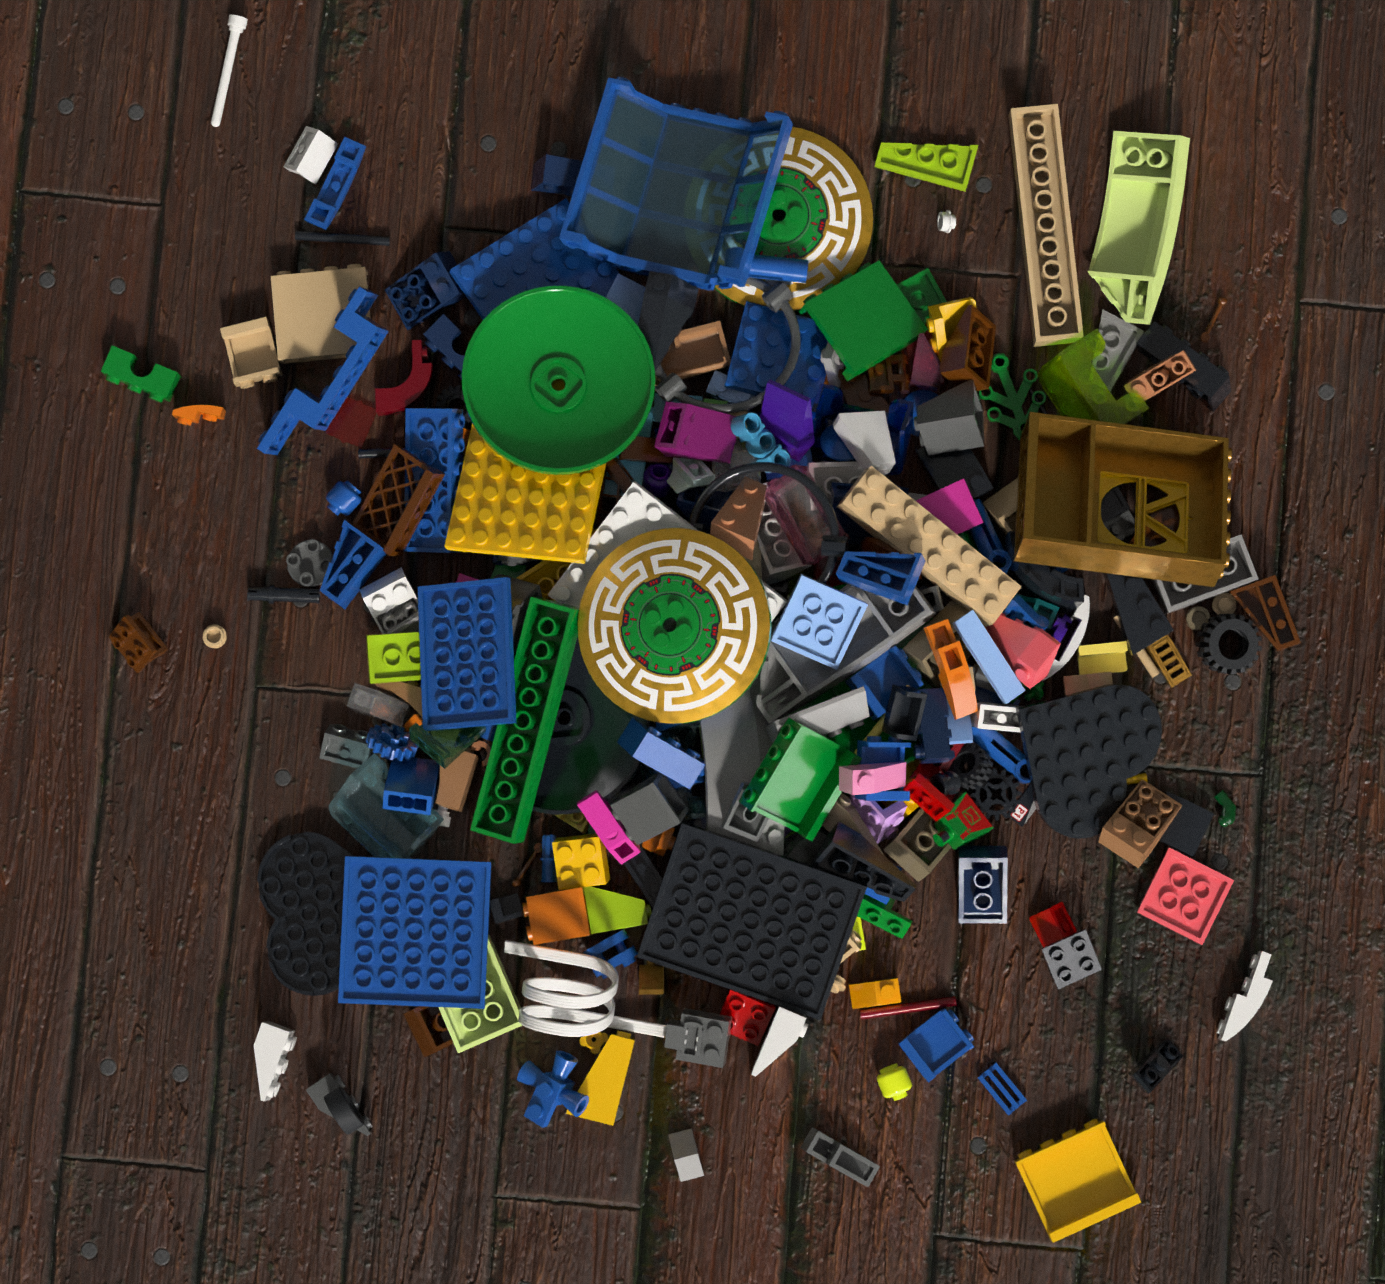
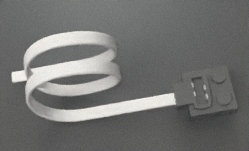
(697, 1037)

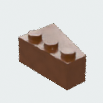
(1268, 611)

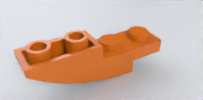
(953, 669)

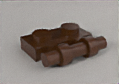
(881, 377)

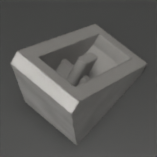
(686, 1155)

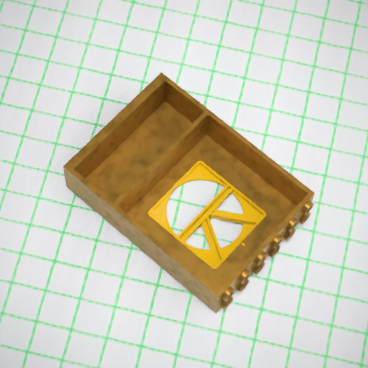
(1076, 461)

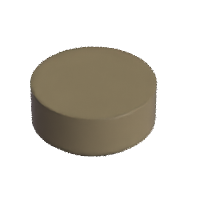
(1196, 617)

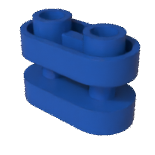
(625, 955)

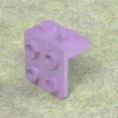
(880, 822)

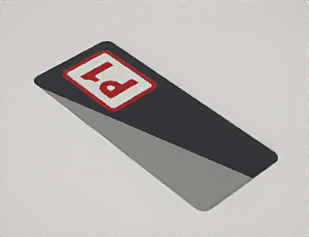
(1025, 808)

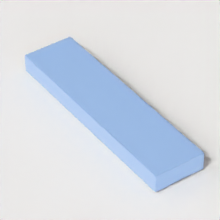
(988, 657)

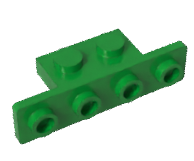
(883, 917)

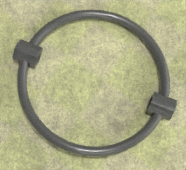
(776, 298)

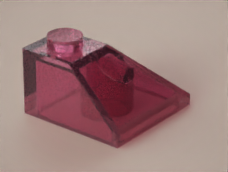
(925, 367)

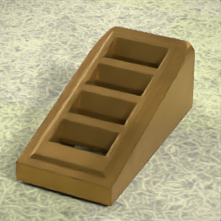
(1161, 665)

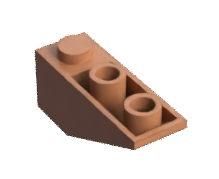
(1160, 375)

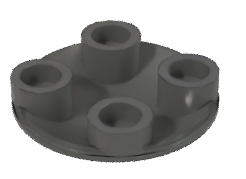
(309, 562)

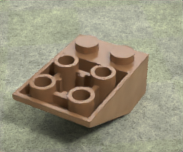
(1139, 823)

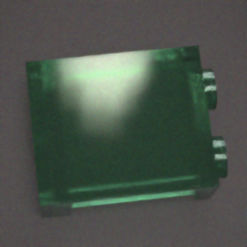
(446, 744)

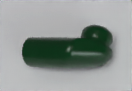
(1228, 809)

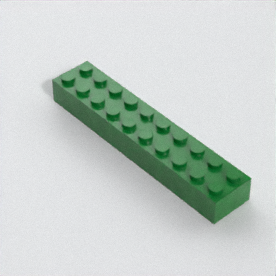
(522, 747)

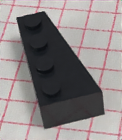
(1206, 382)

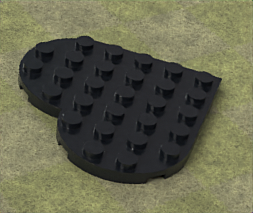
(1084, 751)
(304, 892)

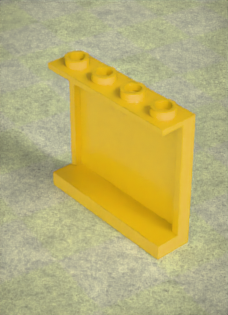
(1076, 1180)

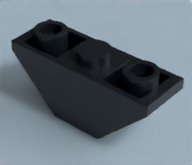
(1155, 1066)

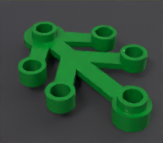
(1012, 401)

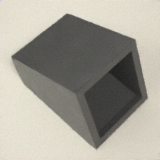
(951, 420)
(649, 808)

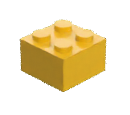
(580, 861)

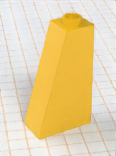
(607, 1079)

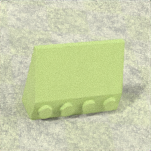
(501, 1012)

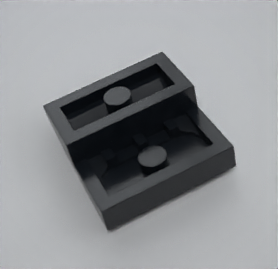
(1187, 827)

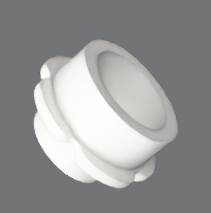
(946, 221)

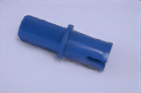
(547, 859)

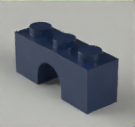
(442, 337)

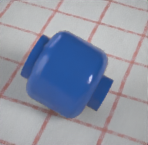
(343, 498)

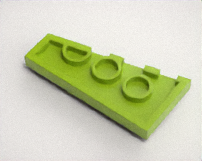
(938, 164)

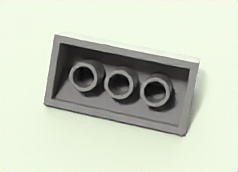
(829, 716)

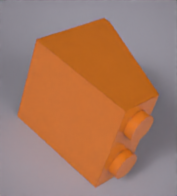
(557, 916)

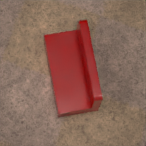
(1052, 924)

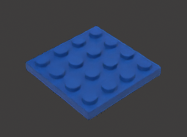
(764, 349)

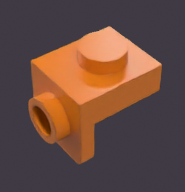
(661, 842)

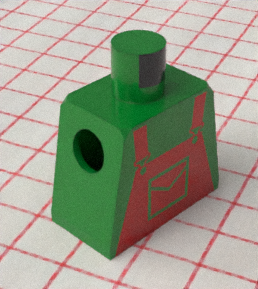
(962, 824)

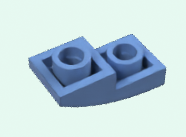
(960, 728)

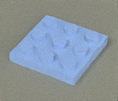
(819, 621)

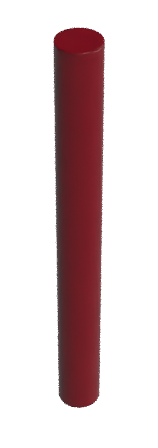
(908, 1007)

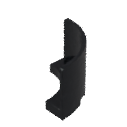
(1044, 582)

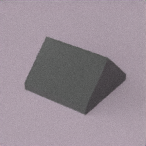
(742, 820)

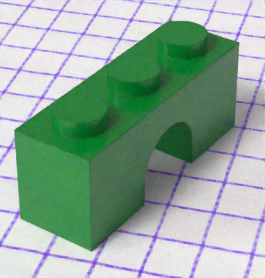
(159, 383)

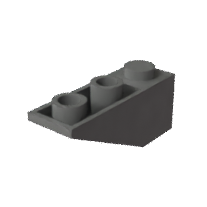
(326, 1086)

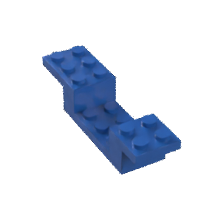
(319, 412)

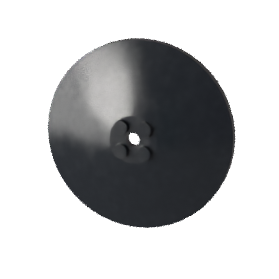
(584, 751)

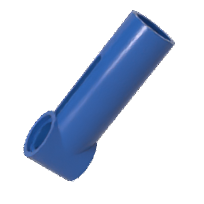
(779, 268)
(988, 540)
(984, 737)

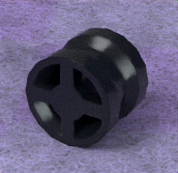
(947, 782)

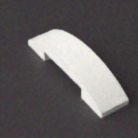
(1081, 614)

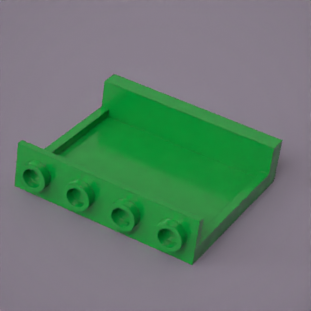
(864, 318)
(798, 779)

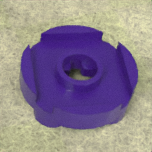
(1059, 626)

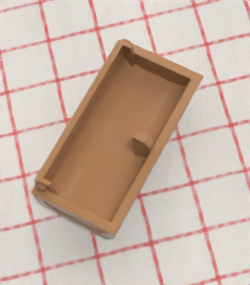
(697, 352)

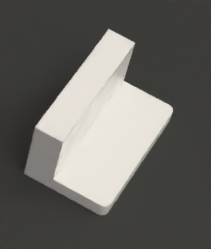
(311, 154)

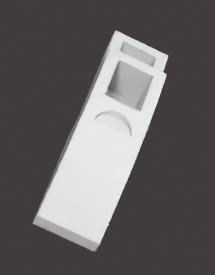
(1242, 1008)

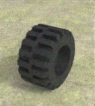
(1247, 643)

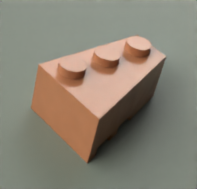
(741, 517)

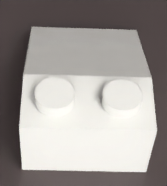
(781, 1035)

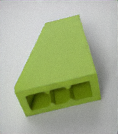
(614, 911)

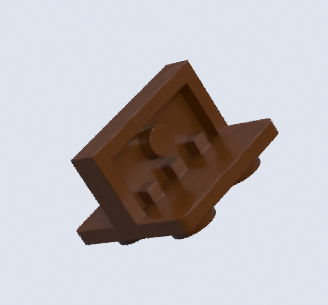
(137, 641)

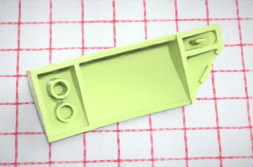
(1139, 220)

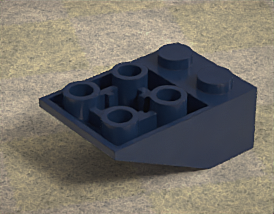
(425, 290)

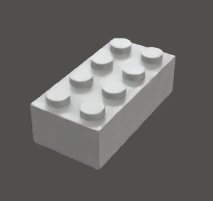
(1239, 573)

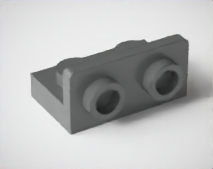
(345, 746)

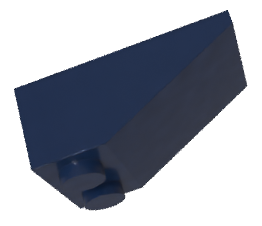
(982, 884)

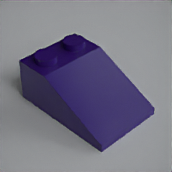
(788, 419)

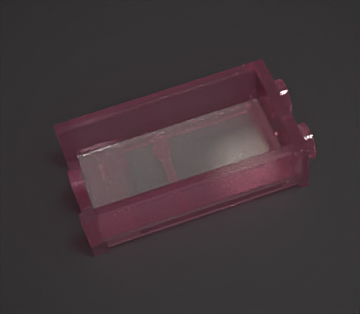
(799, 515)

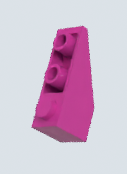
(608, 829)

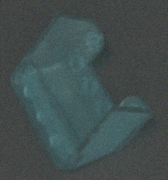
(381, 831)

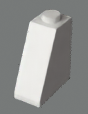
(867, 439)

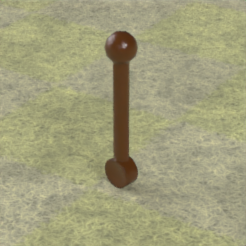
(1205, 335)
(516, 882)

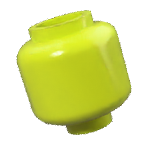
(894, 1082)

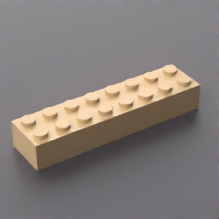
(911, 529)

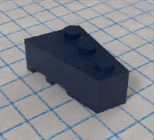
(555, 175)
(933, 732)

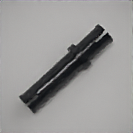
(283, 594)

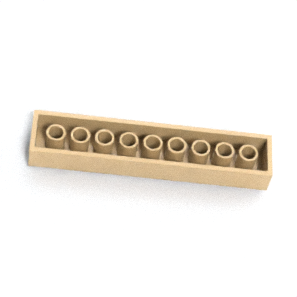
(1045, 225)

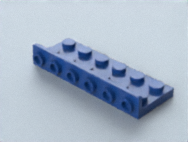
(438, 441)

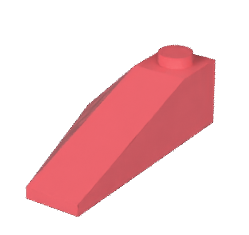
(1025, 649)

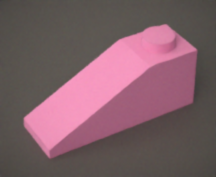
(872, 777)

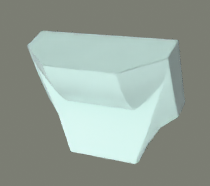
(689, 474)

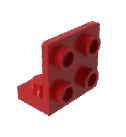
(925, 794)
(748, 1015)

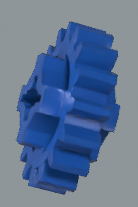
(391, 742)

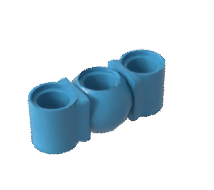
(754, 434)

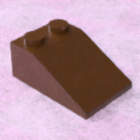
(970, 350)
(428, 1029)

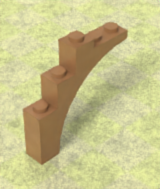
(458, 776)

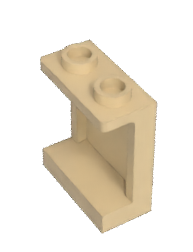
(251, 352)

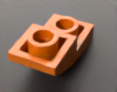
(192, 413)

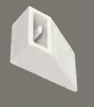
(390, 600)
(270, 1052)

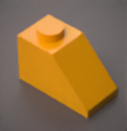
(875, 993)

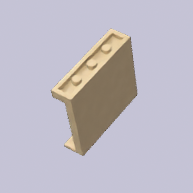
(307, 310)

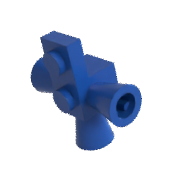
(552, 1089)

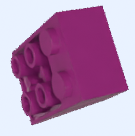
(695, 433)

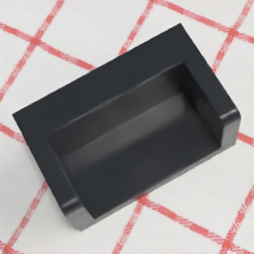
(904, 712)

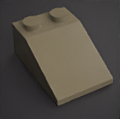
(915, 847)

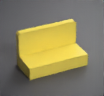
(1102, 658)

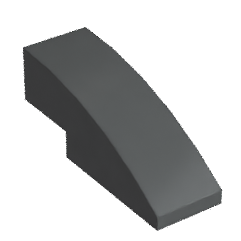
(840, 1157)

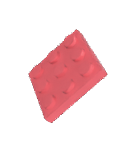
(1185, 896)

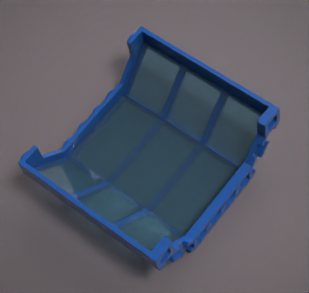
(674, 188)

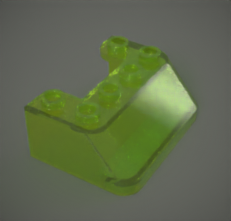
(1080, 391)

